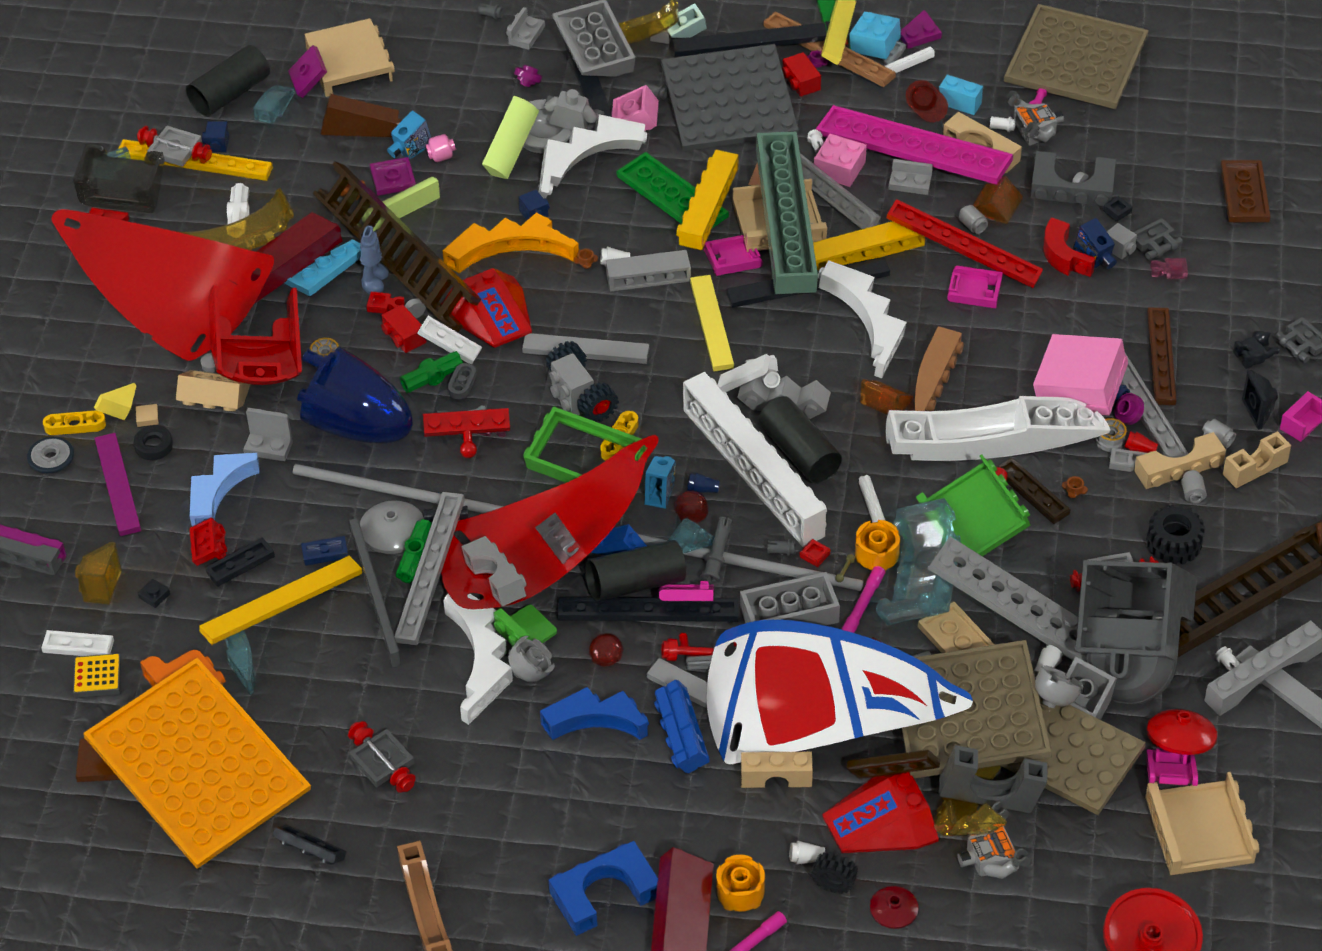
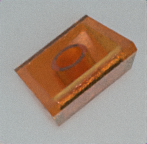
(999, 200)
(883, 397)

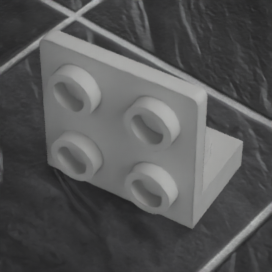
(269, 434)

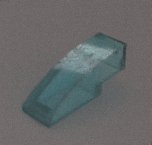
(273, 103)
(241, 659)

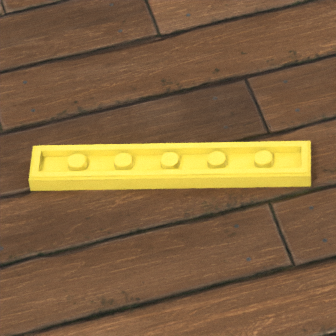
(838, 30)
(711, 323)

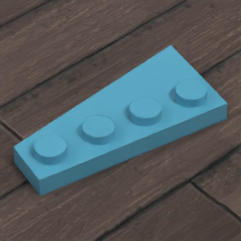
(325, 268)

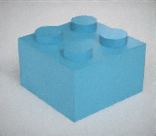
(875, 35)

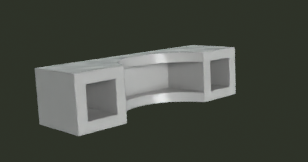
(505, 582)

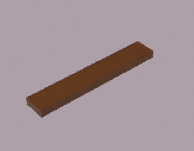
(1161, 356)

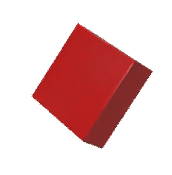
(815, 553)

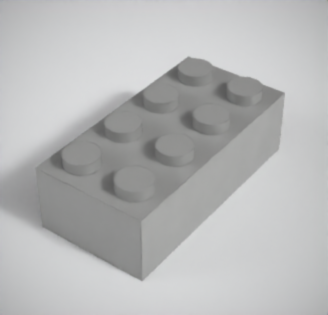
(799, 599)

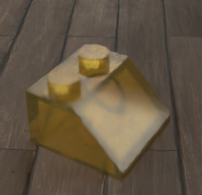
(99, 574)

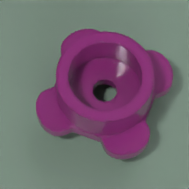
(816, 59)

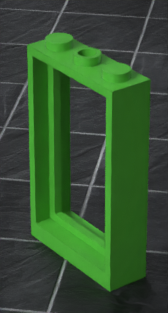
(580, 423)

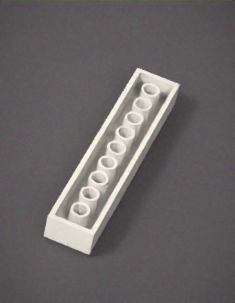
(754, 459)

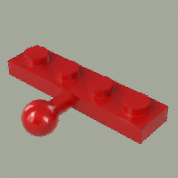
(466, 423)

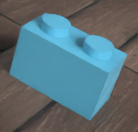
(961, 94)

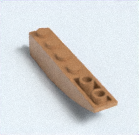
(936, 367)

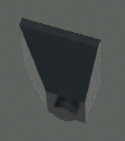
(1259, 398)

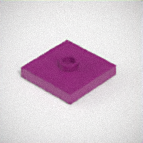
(307, 71)
(392, 176)

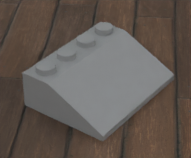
(595, 40)

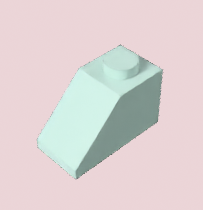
(690, 23)

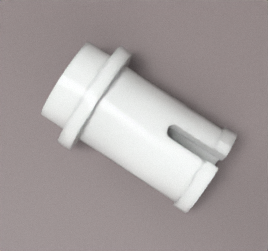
(1002, 123)
(815, 138)
(1227, 658)

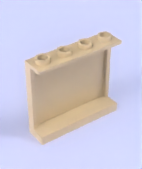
(350, 53)
(751, 218)
(1202, 826)

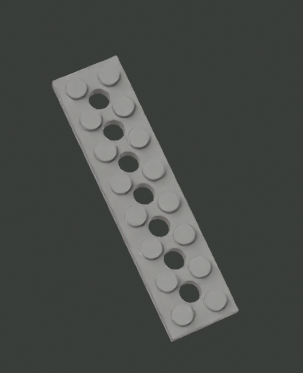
(1001, 602)

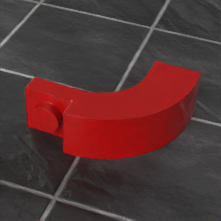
(1060, 254)

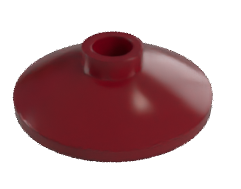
(894, 915)

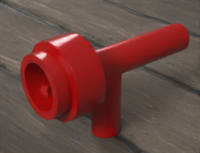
(671, 649)

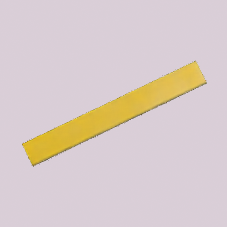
(217, 164)
(280, 600)

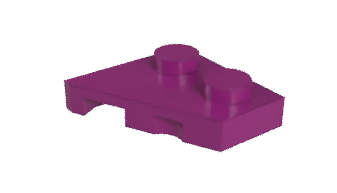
(920, 31)

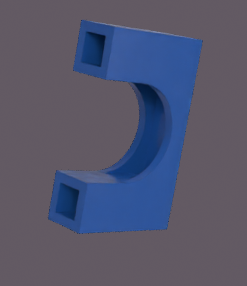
(623, 863)

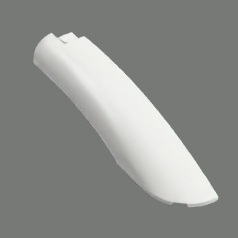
(993, 430)

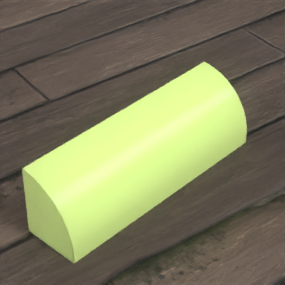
(510, 138)
(409, 200)

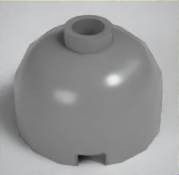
(530, 660)
(1056, 687)

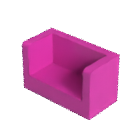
(1302, 417)

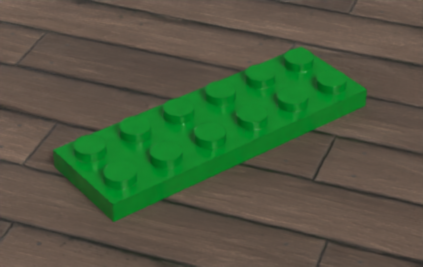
(661, 186)

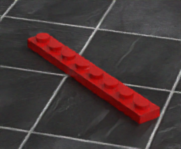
(964, 243)

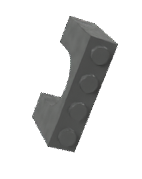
(1049, 186)
(1016, 793)

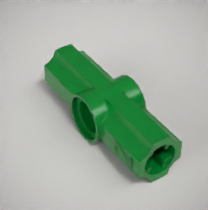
(430, 372)
(413, 551)

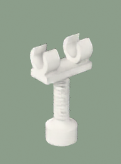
(772, 378)

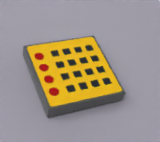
(97, 675)

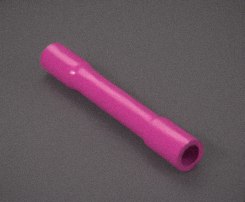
(871, 585)
(766, 929)

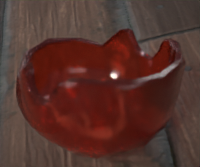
(691, 506)
(606, 649)

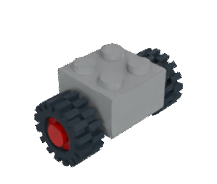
(576, 387)

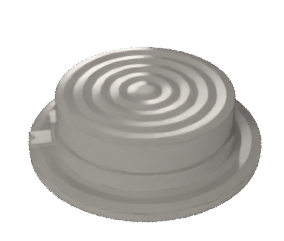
(542, 130)

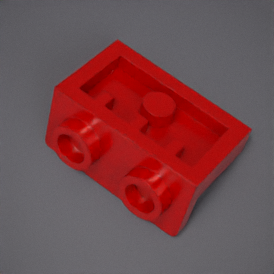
(207, 541)

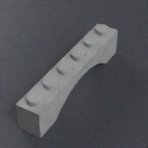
(1235, 684)

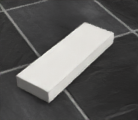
(449, 339)
(744, 373)
(77, 643)

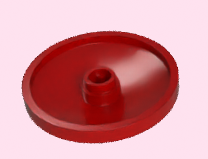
(1151, 922)

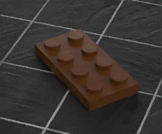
(1245, 191)

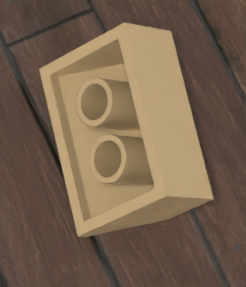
(210, 390)

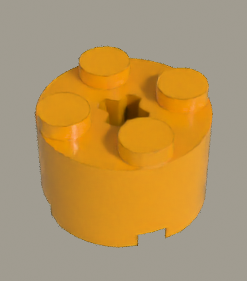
(877, 544)
(740, 883)

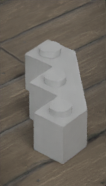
(810, 399)

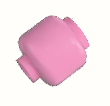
(440, 148)

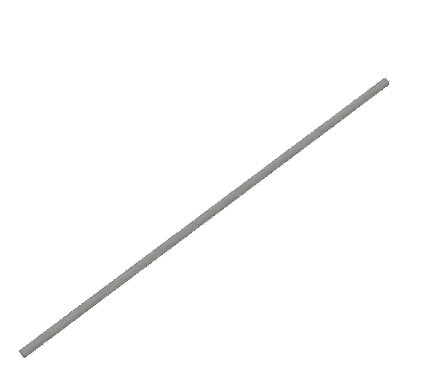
(482, 507)

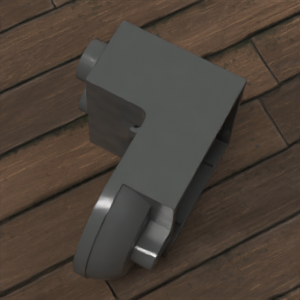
(1133, 623)

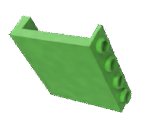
(983, 508)

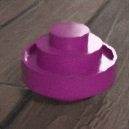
(528, 75)
(1129, 408)

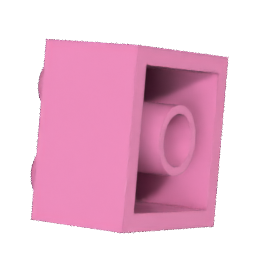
(841, 159)

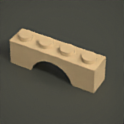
(968, 130)
(1156, 469)

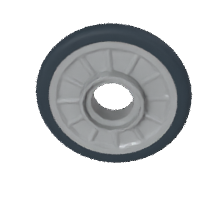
(58, 445)

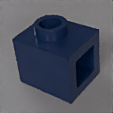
(216, 136)
(532, 203)

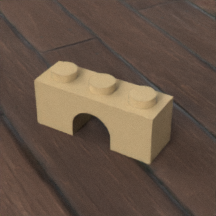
(1243, 468)
(760, 766)

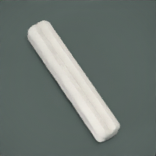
(911, 60)
(871, 498)

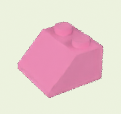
(638, 107)

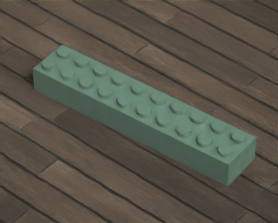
(786, 213)

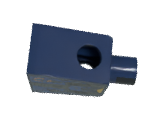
(1095, 242)

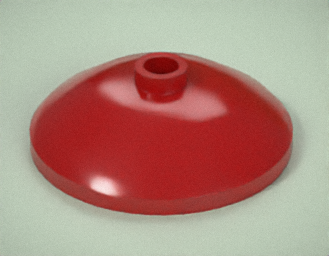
(1182, 732)

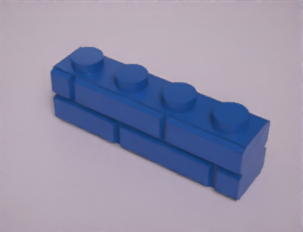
(681, 726)

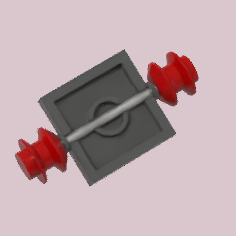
(381, 757)

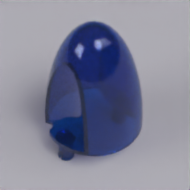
(353, 400)

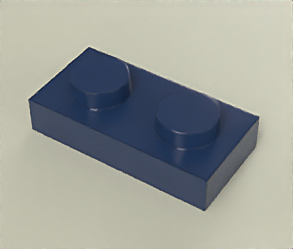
(324, 550)

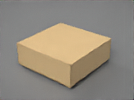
(147, 415)

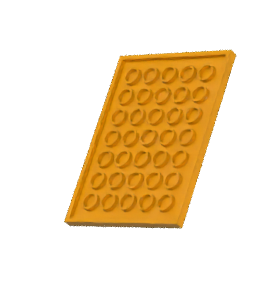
(197, 762)

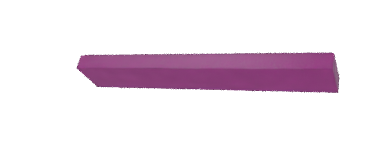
(117, 484)

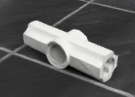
(238, 206)

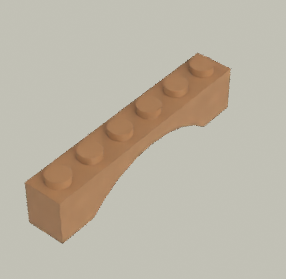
(422, 897)

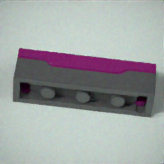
(31, 550)

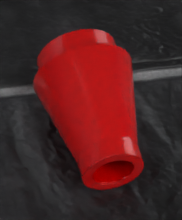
(1140, 443)

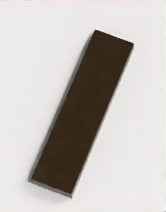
(1034, 492)
(893, 764)

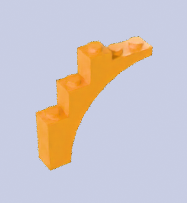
(508, 236)

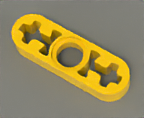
(620, 425)
(60, 429)

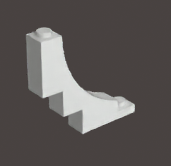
(608, 134)
(856, 291)
(489, 673)

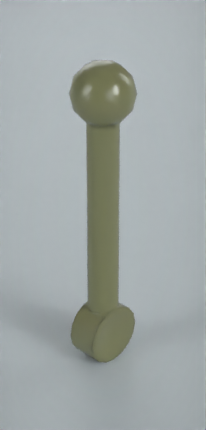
(850, 559)

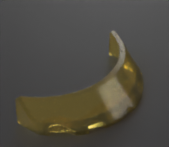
(650, 24)
(254, 229)
(963, 819)

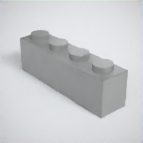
(648, 270)

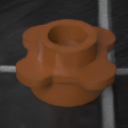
(585, 258)
(1074, 486)

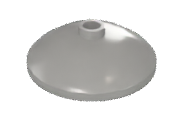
(389, 526)

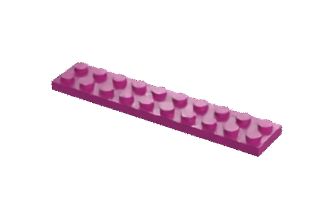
(917, 144)

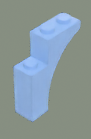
(209, 490)

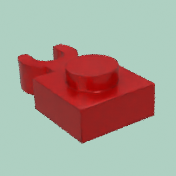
(382, 302)

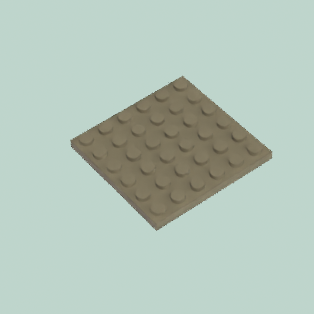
(1076, 56)
(1004, 714)

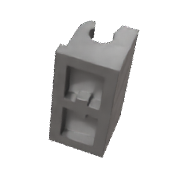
(557, 537)

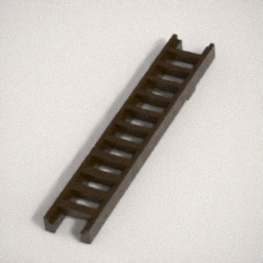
(396, 266)
(1261, 597)

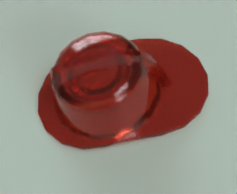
(926, 101)

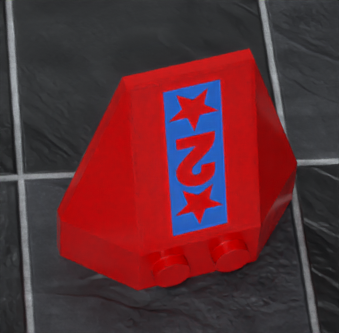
(500, 313)
(882, 816)

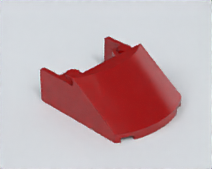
(256, 358)

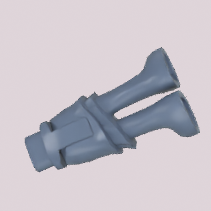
(370, 257)

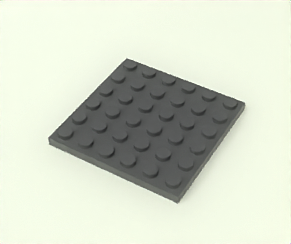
(728, 96)

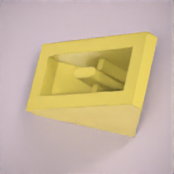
(117, 402)

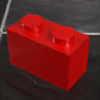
(801, 74)
(402, 328)

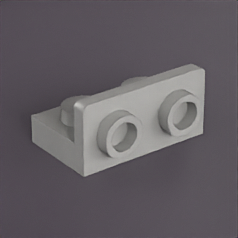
(524, 30)
(911, 177)

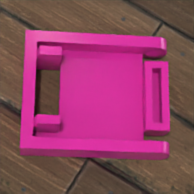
(732, 255)
(971, 286)
(687, 592)
(1171, 768)

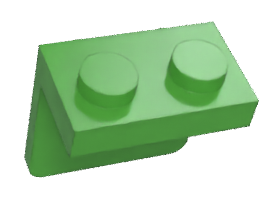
(524, 623)

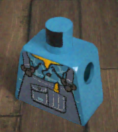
(409, 136)
(659, 472)

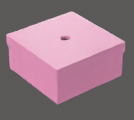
(1082, 370)

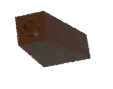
(358, 118)

